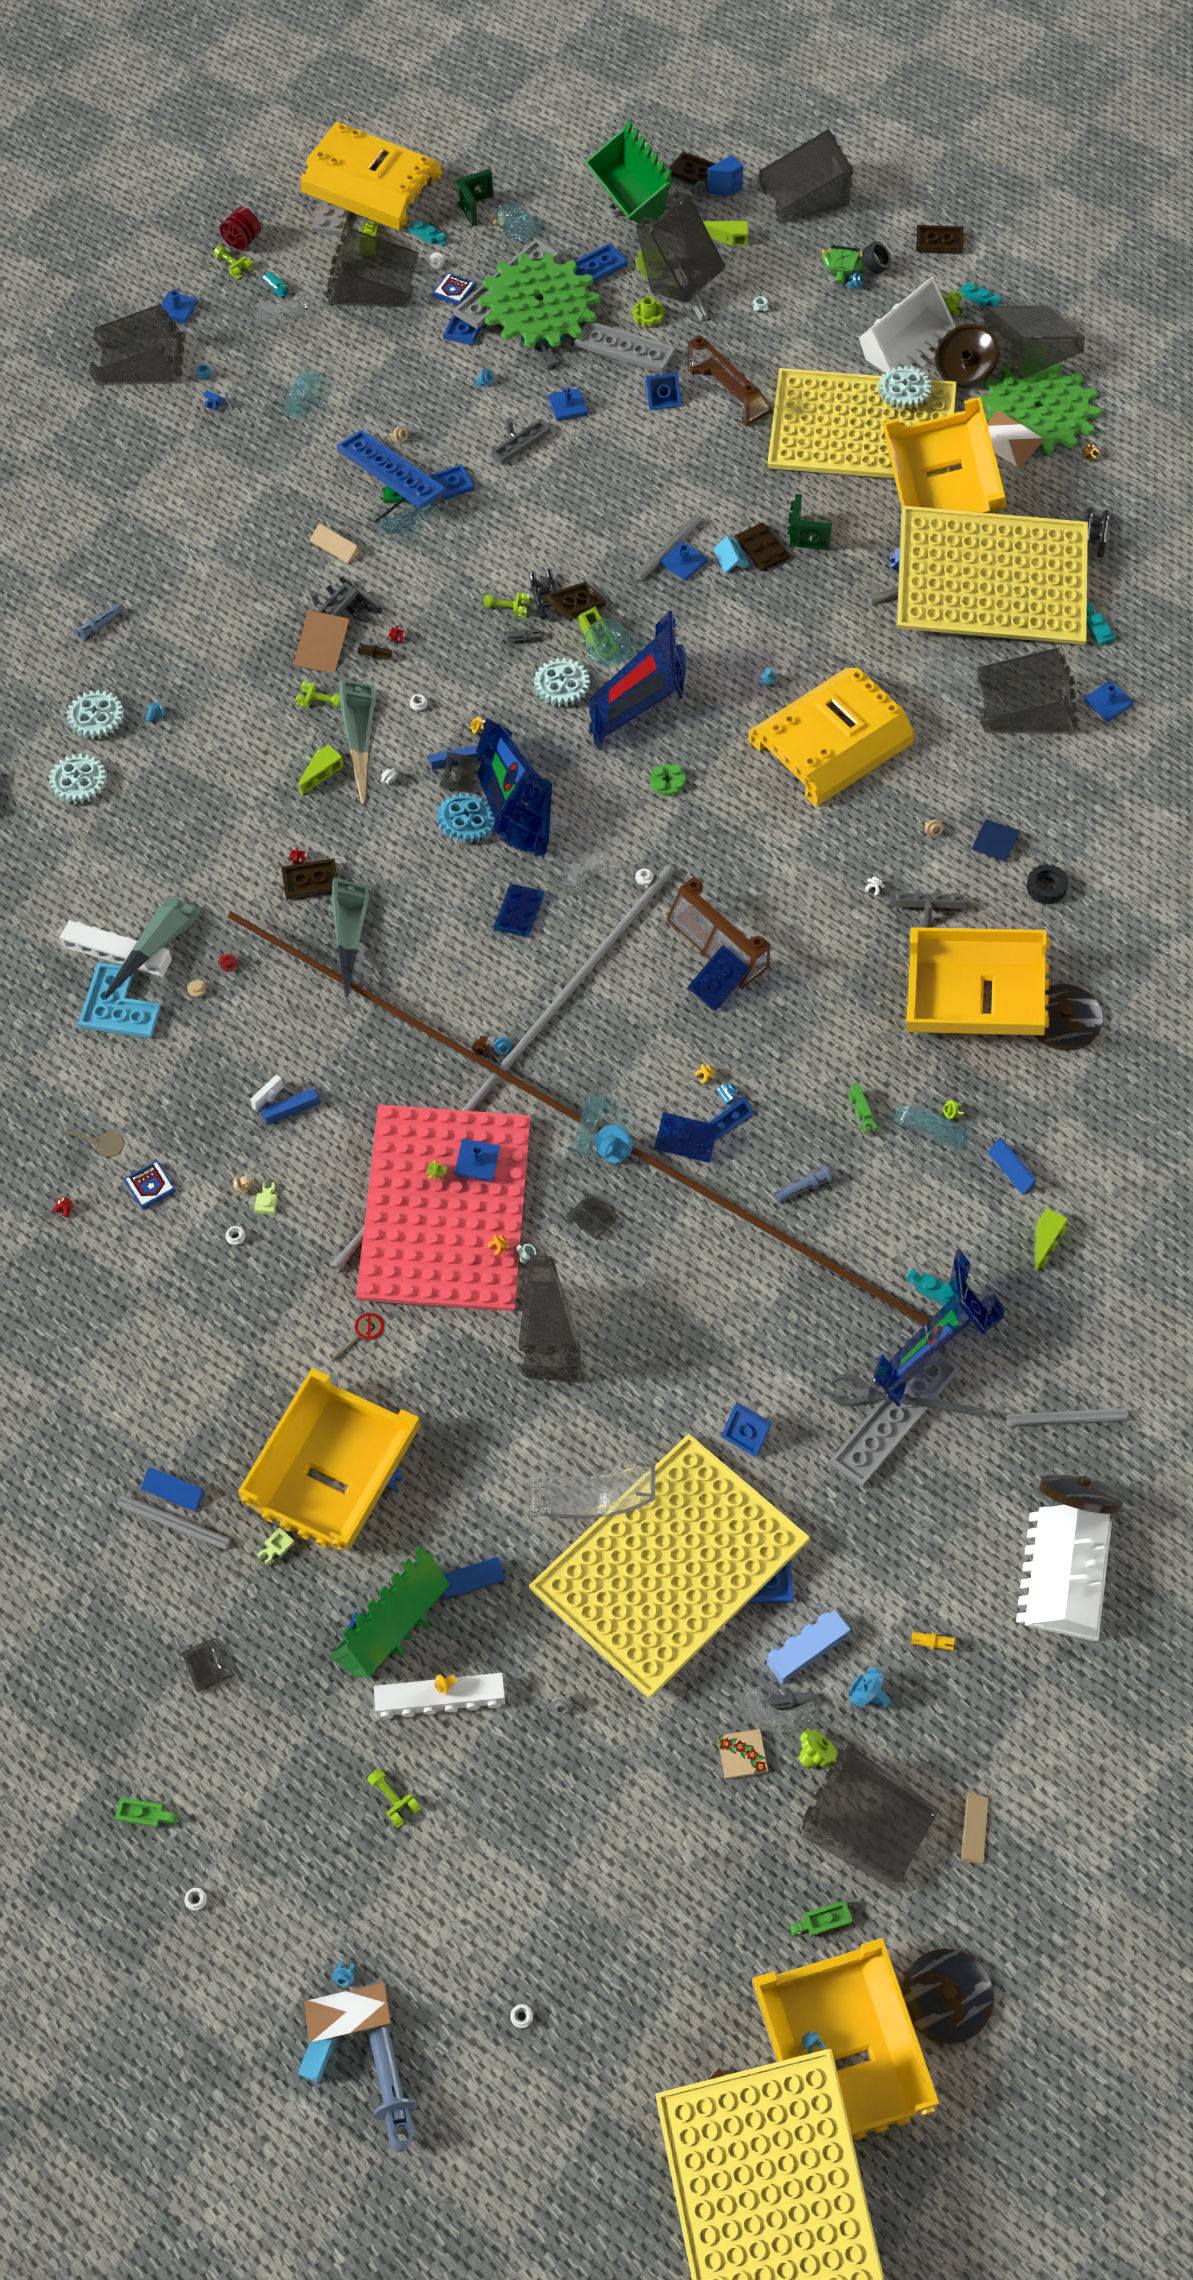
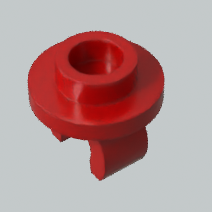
(397, 634)
(297, 856)
(228, 962)
(64, 1203)

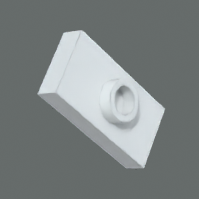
(267, 1093)

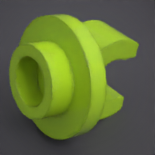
(951, 1109)
(436, 1170)

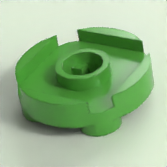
(667, 771)

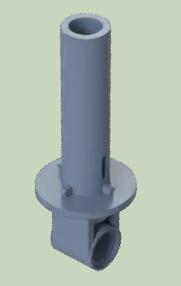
(394, 2108)

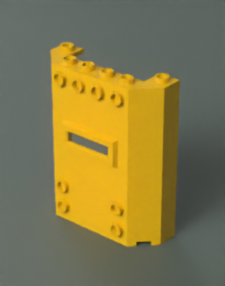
(342, 175)
(940, 444)
(822, 746)
(950, 975)
(335, 1436)
(854, 2009)

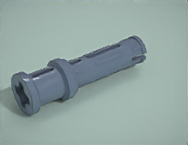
(93, 626)
(811, 1181)

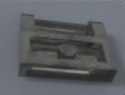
(464, 774)
(596, 1212)
(199, 1667)

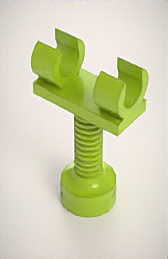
(234, 270)
(952, 300)
(518, 611)
(310, 689)
(377, 1779)

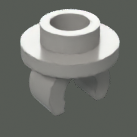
(561, 1704)

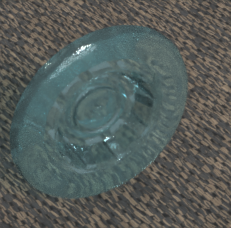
(515, 221)
(609, 641)

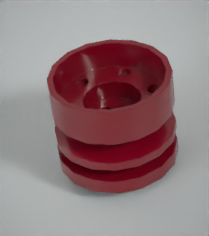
(240, 228)

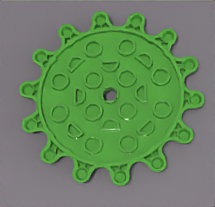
(516, 303)
(1062, 399)

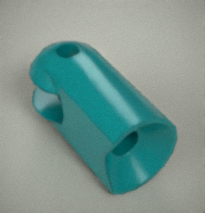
(275, 284)

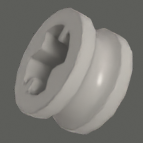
(611, 212)

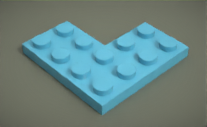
(116, 1012)

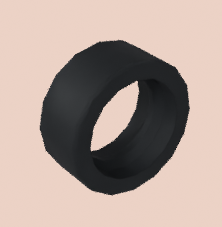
(871, 261)

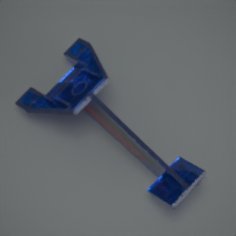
(640, 683)

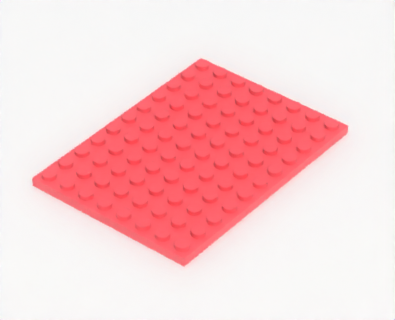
(432, 1236)

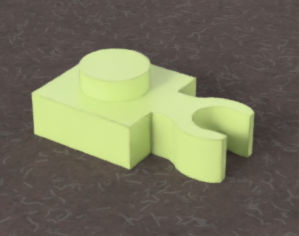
(266, 1201)
(277, 1545)

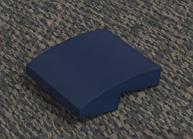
(995, 840)

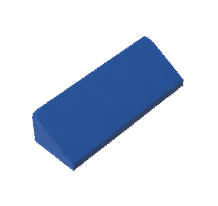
(438, 760)
(290, 1106)
(732, 1116)
(1012, 1166)
(172, 1489)
(474, 1577)

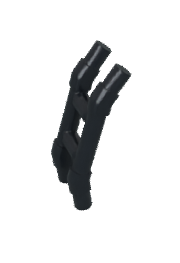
(1097, 523)
(543, 590)
(364, 602)

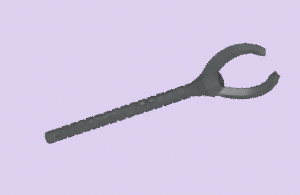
(869, 1393)

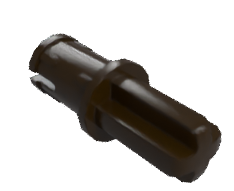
(374, 651)

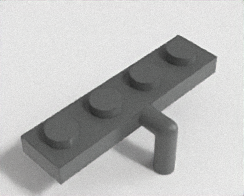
(519, 441)
(336, 602)
(927, 901)

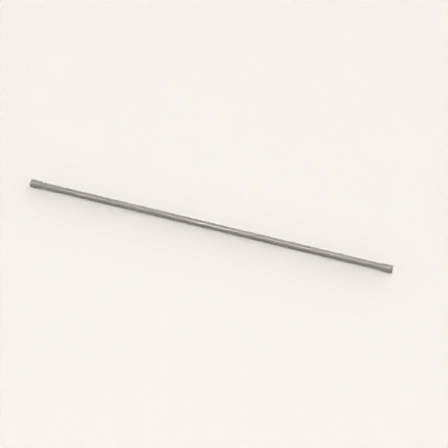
(344, 1256)

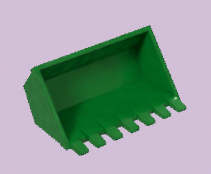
(632, 175)
(392, 1616)

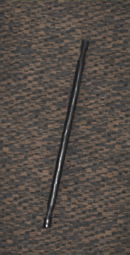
(390, 509)

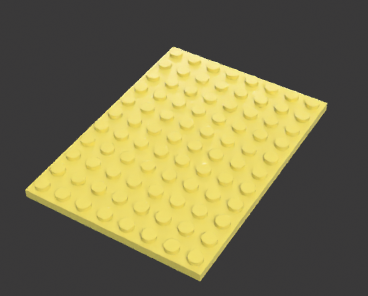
(836, 422)
(993, 575)
(672, 1572)
(769, 2175)

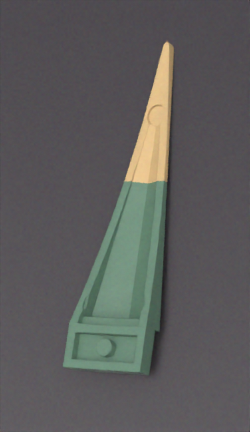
(357, 709)

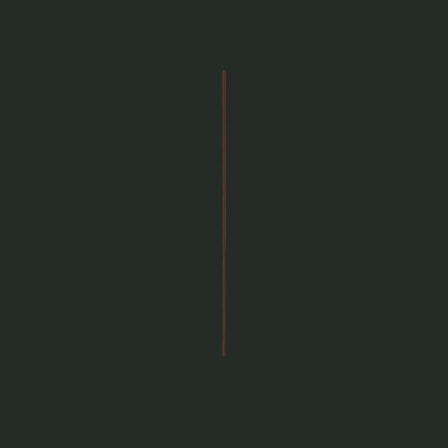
(575, 1116)

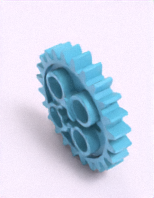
(465, 818)

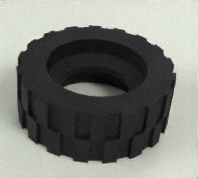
(1044, 896)

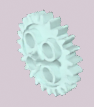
(904, 387)
(561, 682)
(95, 714)
(77, 779)

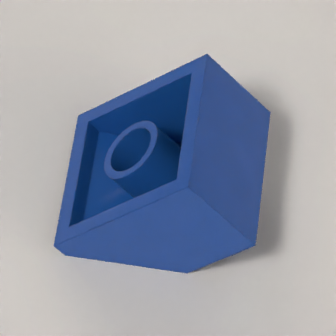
(725, 177)
(662, 391)

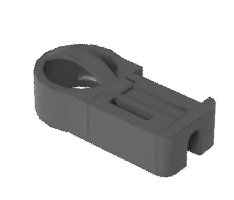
(546, 357)

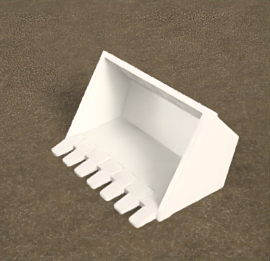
(908, 330)
(1066, 1571)

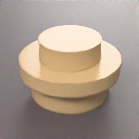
(196, 988)

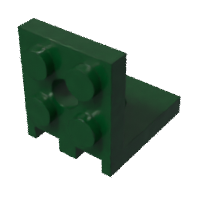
(469, 195)
(801, 530)

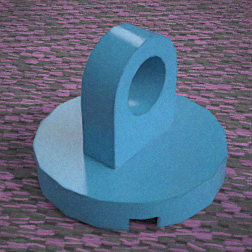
(613, 1143)
(868, 1688)

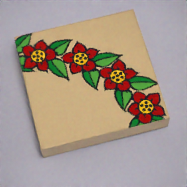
(742, 1754)

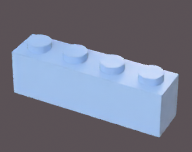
(808, 1646)

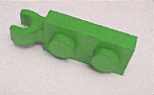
(862, 1109)
(143, 1813)
(823, 1919)

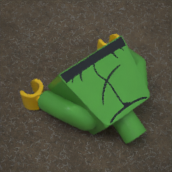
(842, 261)

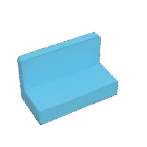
(730, 554)
(316, 2059)

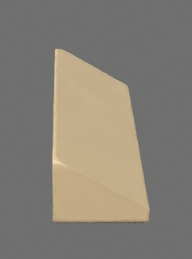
(334, 544)
(974, 1828)

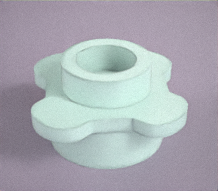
(760, 303)
(525, 1251)

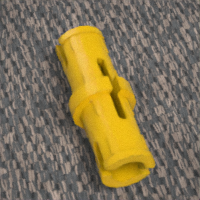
(932, 1641)

